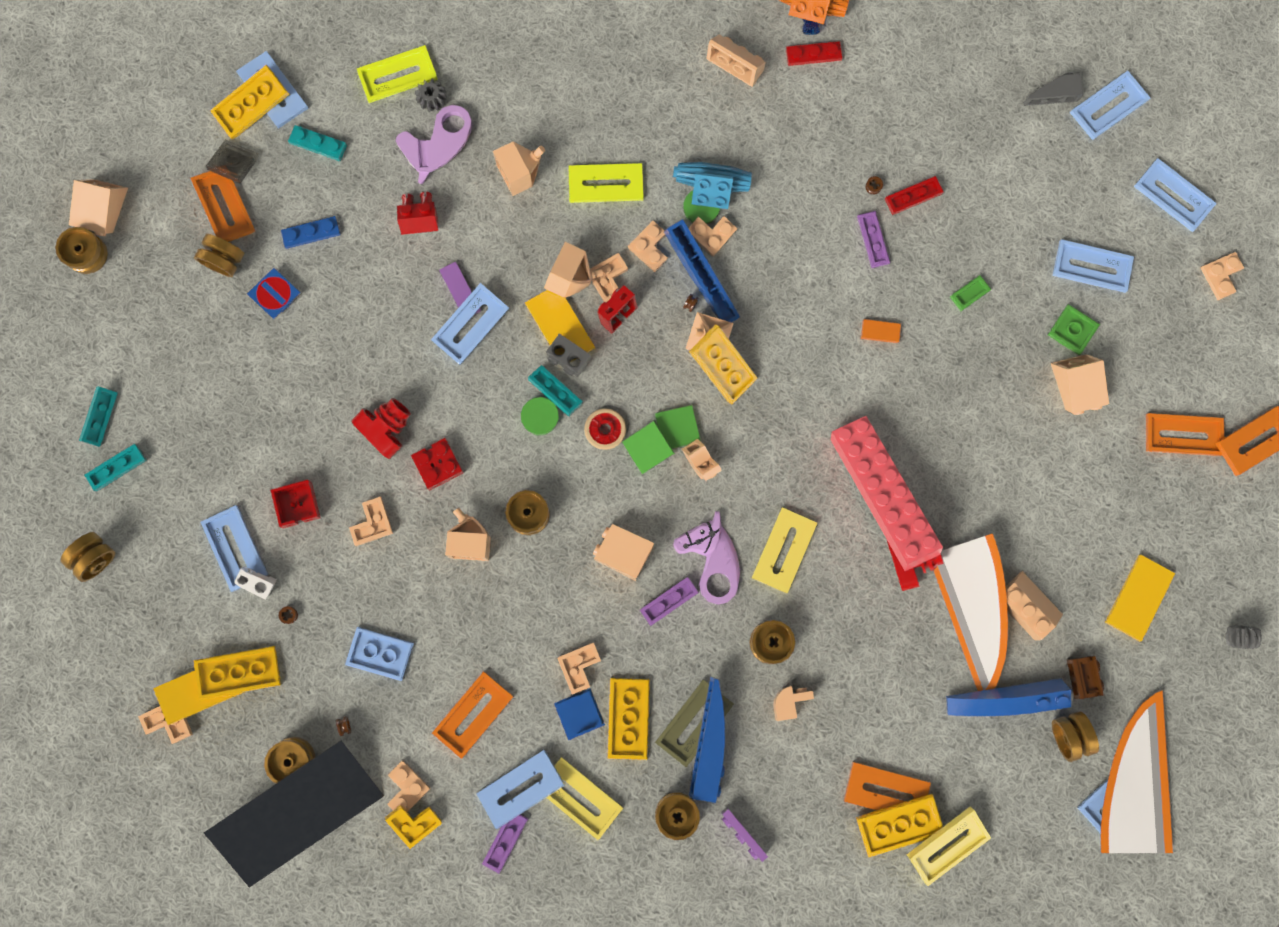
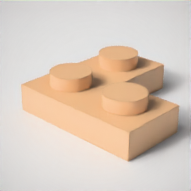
(712, 239)
(644, 246)
(611, 269)
(1218, 274)
(375, 527)
(573, 664)
(155, 720)
(411, 784)

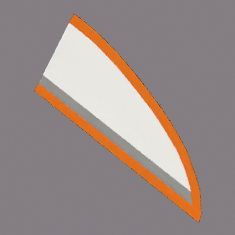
(977, 605)
(1137, 790)

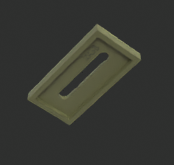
(668, 738)

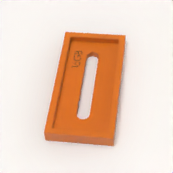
(203, 186)
(1210, 425)
(1230, 444)
(446, 729)
(865, 774)

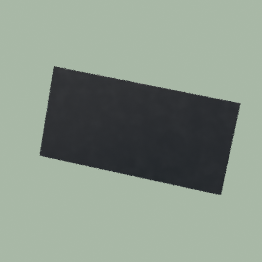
(294, 814)

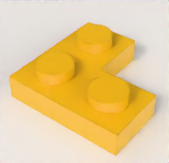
(410, 829)

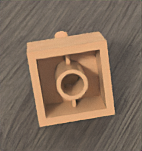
(518, 166)
(571, 272)
(703, 324)
(467, 539)

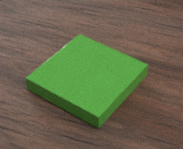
(1073, 329)
(678, 426)
(648, 447)

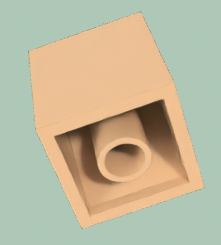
(96, 205)
(1081, 383)
(623, 551)

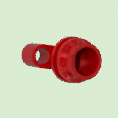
(378, 431)
(908, 579)

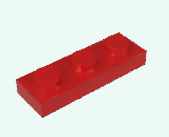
(813, 53)
(914, 195)

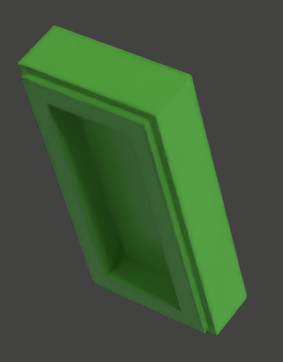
(970, 293)

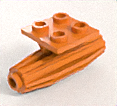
(816, 9)

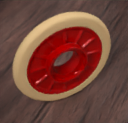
(601, 440)

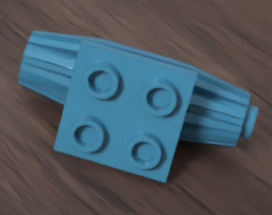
(712, 182)

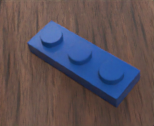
(310, 232)

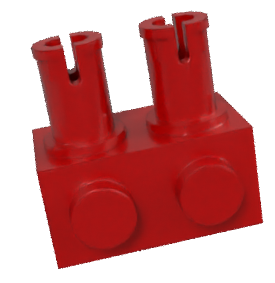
(417, 217)

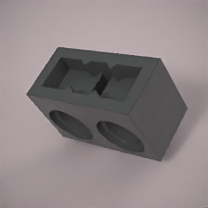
(571, 352)

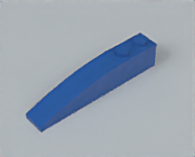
(700, 271)
(1012, 700)
(710, 749)

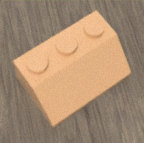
(735, 59)
(1031, 607)

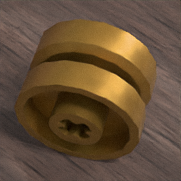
(81, 250)
(219, 255)
(517, 507)
(87, 556)
(783, 639)
(1075, 736)
(292, 748)
(677, 828)

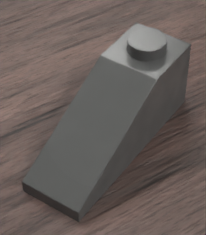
(1061, 90)

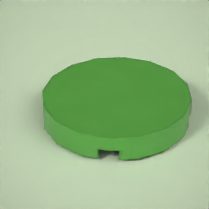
(706, 213)
(539, 416)

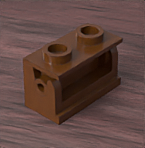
(1085, 677)

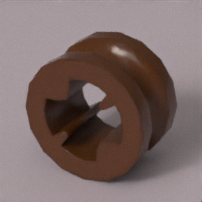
(878, 181)
(690, 303)
(290, 620)
(343, 726)

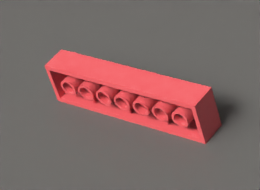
(886, 493)

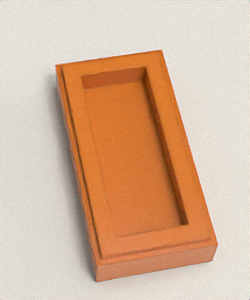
(880, 331)

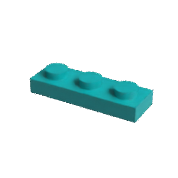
(317, 143)
(555, 390)
(98, 416)
(115, 467)

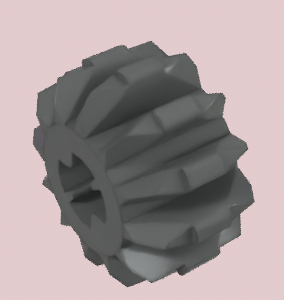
(433, 101)
(1243, 637)

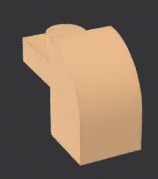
(701, 460)
(785, 702)

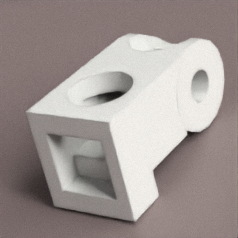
(255, 582)

